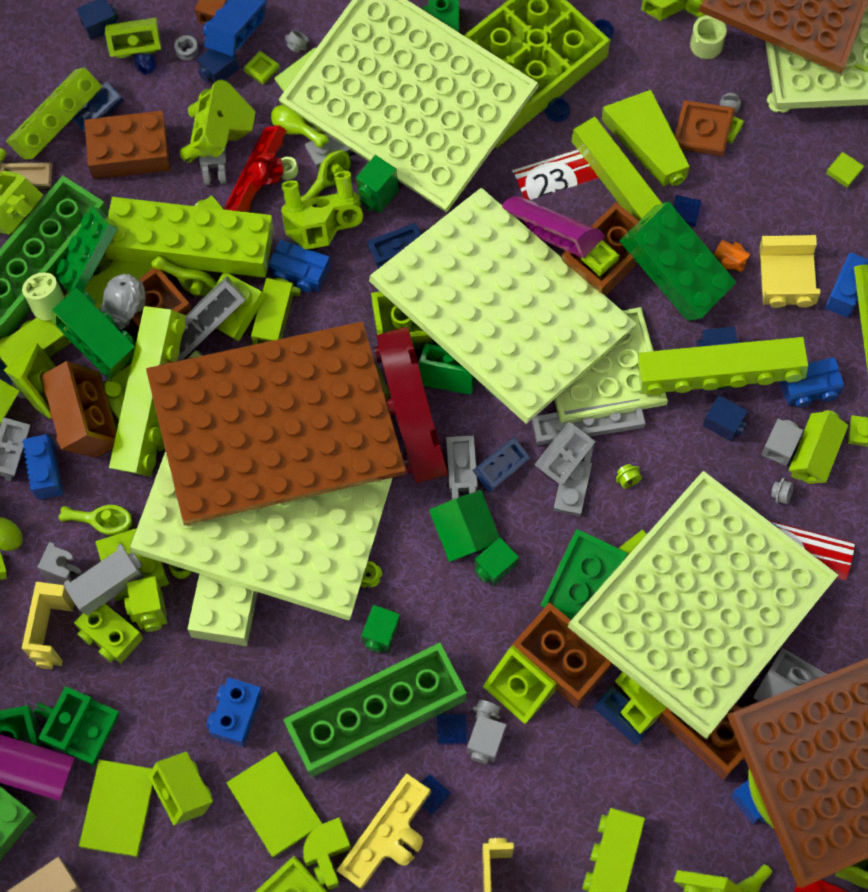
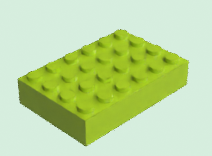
(545, 43)

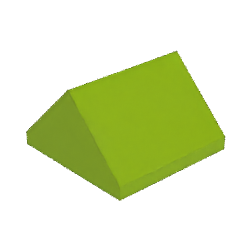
(27, 373)
(520, 685)

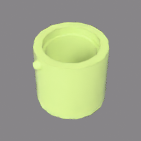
(708, 37)
(42, 294)

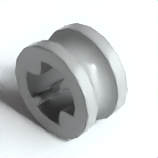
(181, 43)

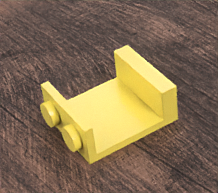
(788, 270)
(45, 597)
(494, 849)

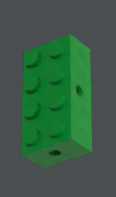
(678, 261)

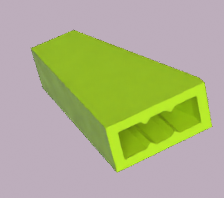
(648, 137)

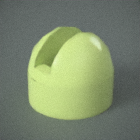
(290, 168)

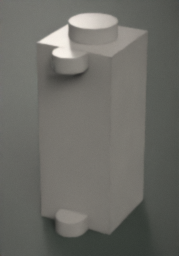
(104, 580)

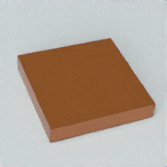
(704, 127)

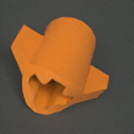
(731, 255)

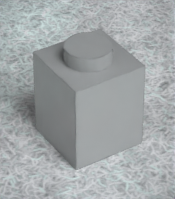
(782, 441)
(485, 740)

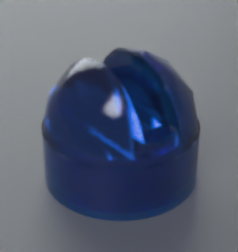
(145, 63)

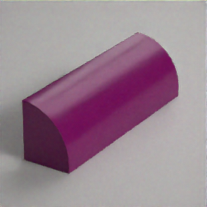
(554, 226)
(34, 768)

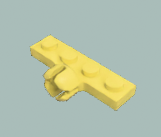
(387, 833)

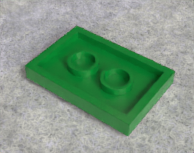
(85, 250)
(582, 572)

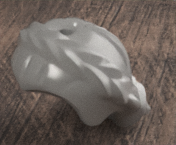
(123, 299)

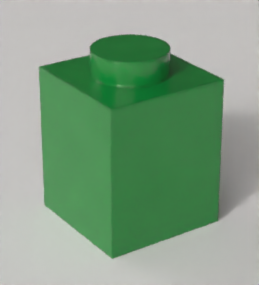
(495, 562)
(380, 629)

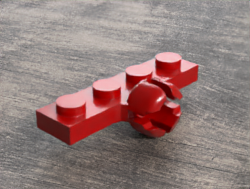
(259, 169)

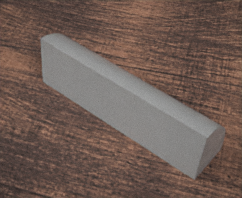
(209, 314)

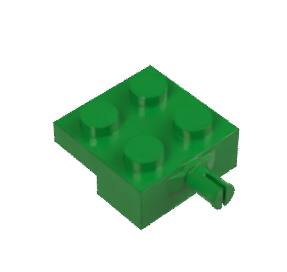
(77, 725)

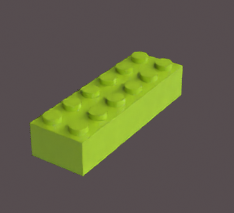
(191, 236)

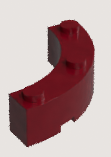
(410, 405)

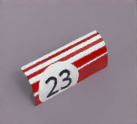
(553, 174)
(831, 551)

